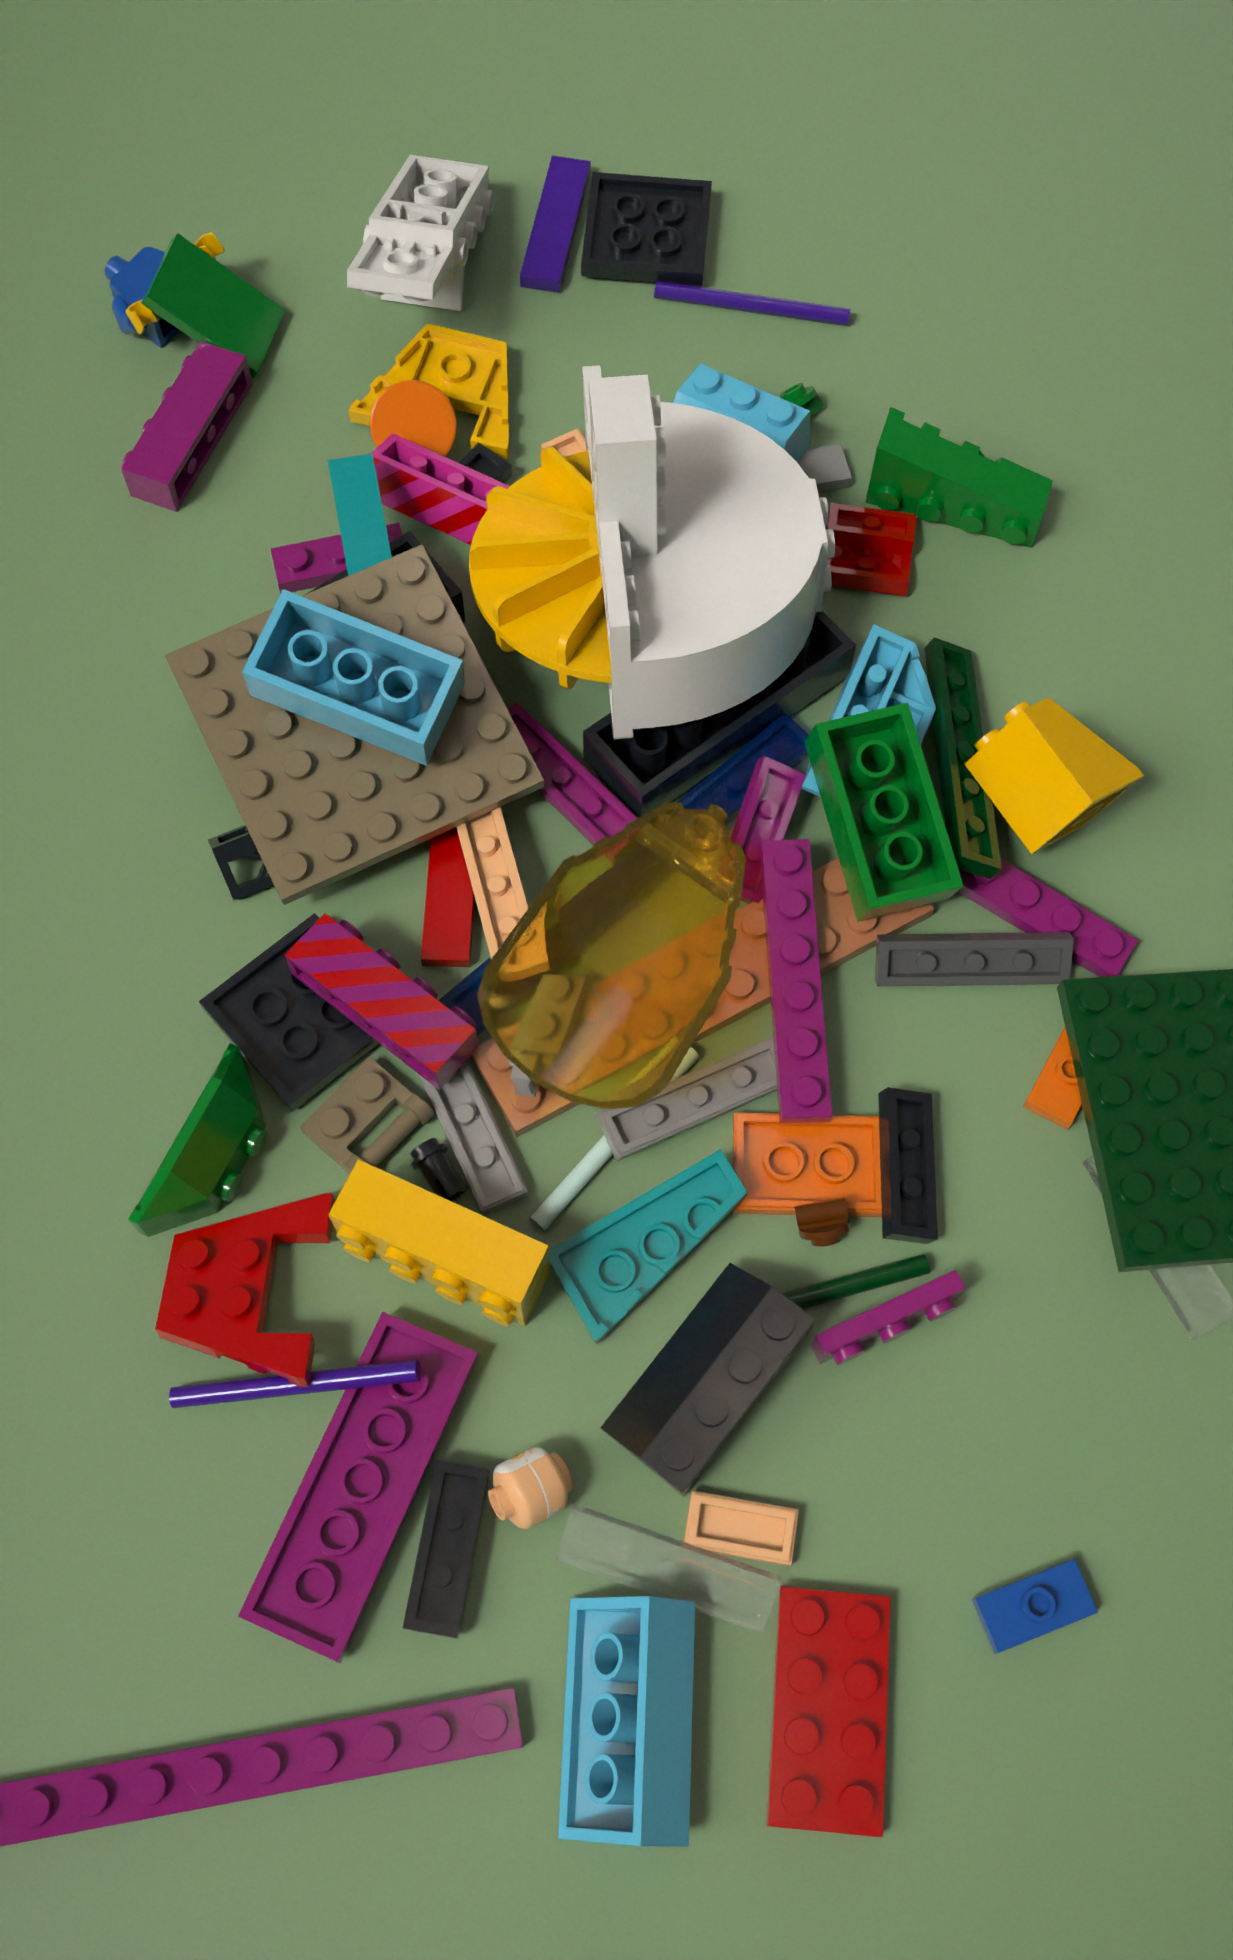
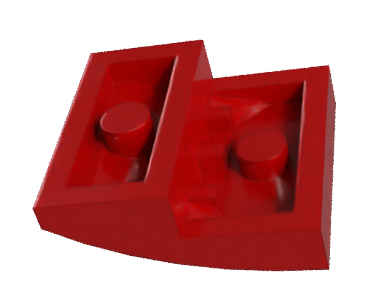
(871, 548)

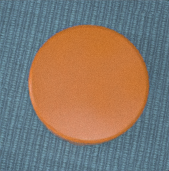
(416, 414)

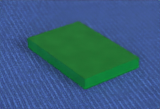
(212, 303)

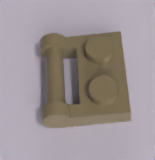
(357, 1109)

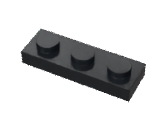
(907, 1166)
(446, 1549)

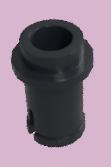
(438, 1169)

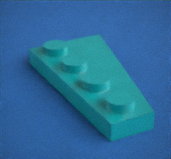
(636, 1246)

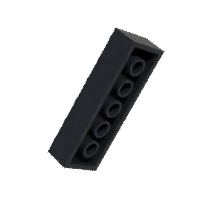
(671, 759)

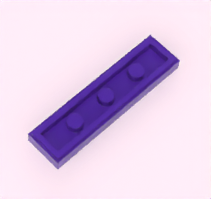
(555, 224)

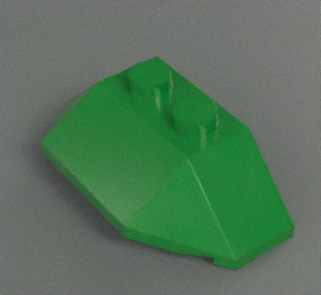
(207, 1153)

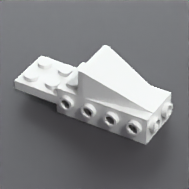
(423, 233)

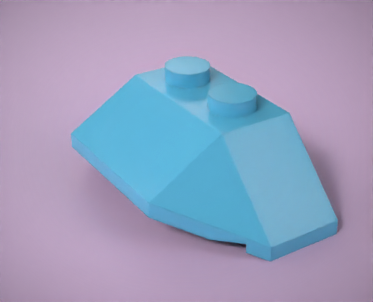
(881, 677)

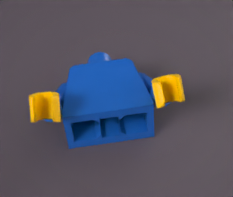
(130, 283)

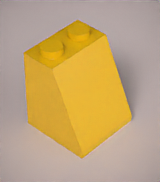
(1048, 772)

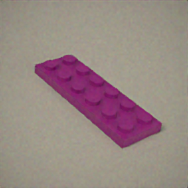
(358, 1492)

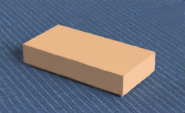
(741, 1528)

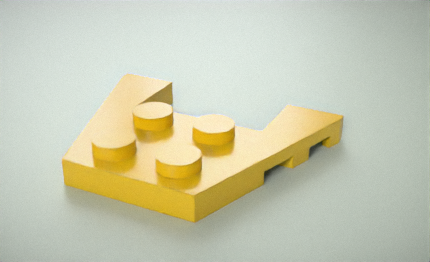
(464, 367)

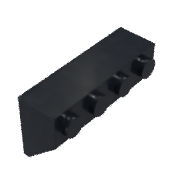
(708, 1377)

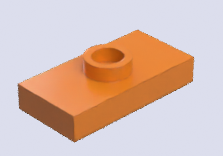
(1056, 1088)

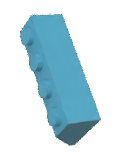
(628, 1721)

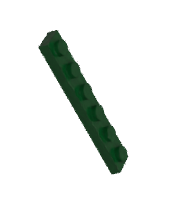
(956, 731)

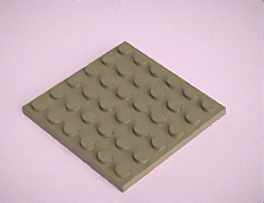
(332, 801)

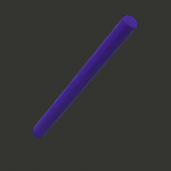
(752, 303)
(279, 1386)

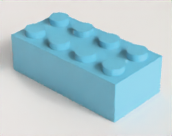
(354, 677)

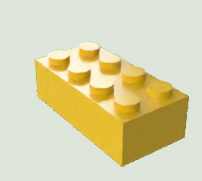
(440, 1244)

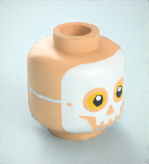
(530, 1487)

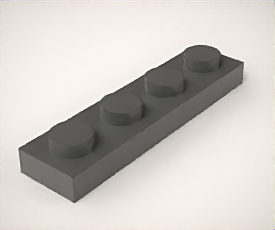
(973, 959)

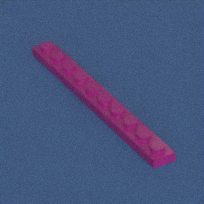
(258, 1766)

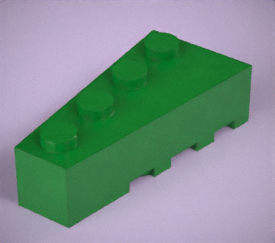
(955, 483)

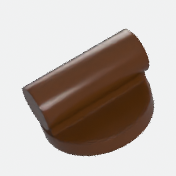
(823, 1221)

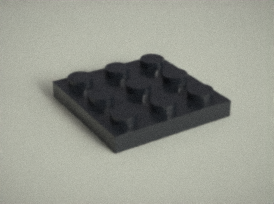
(646, 228)
(285, 1026)

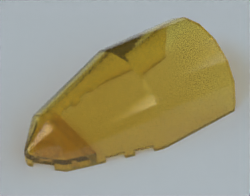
(619, 959)

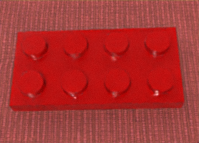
(829, 1712)

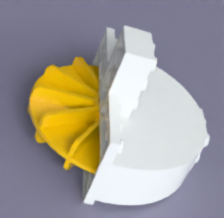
(656, 559)

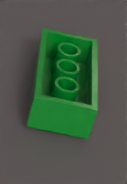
(882, 812)

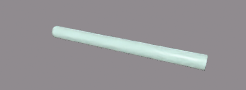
(587, 1168)

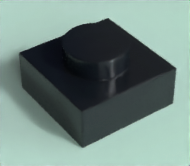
(487, 463)

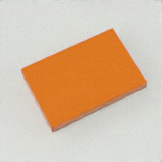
(807, 1163)

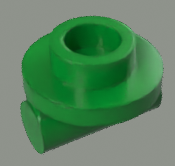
(803, 397)

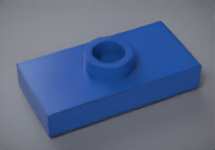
(1034, 1606)

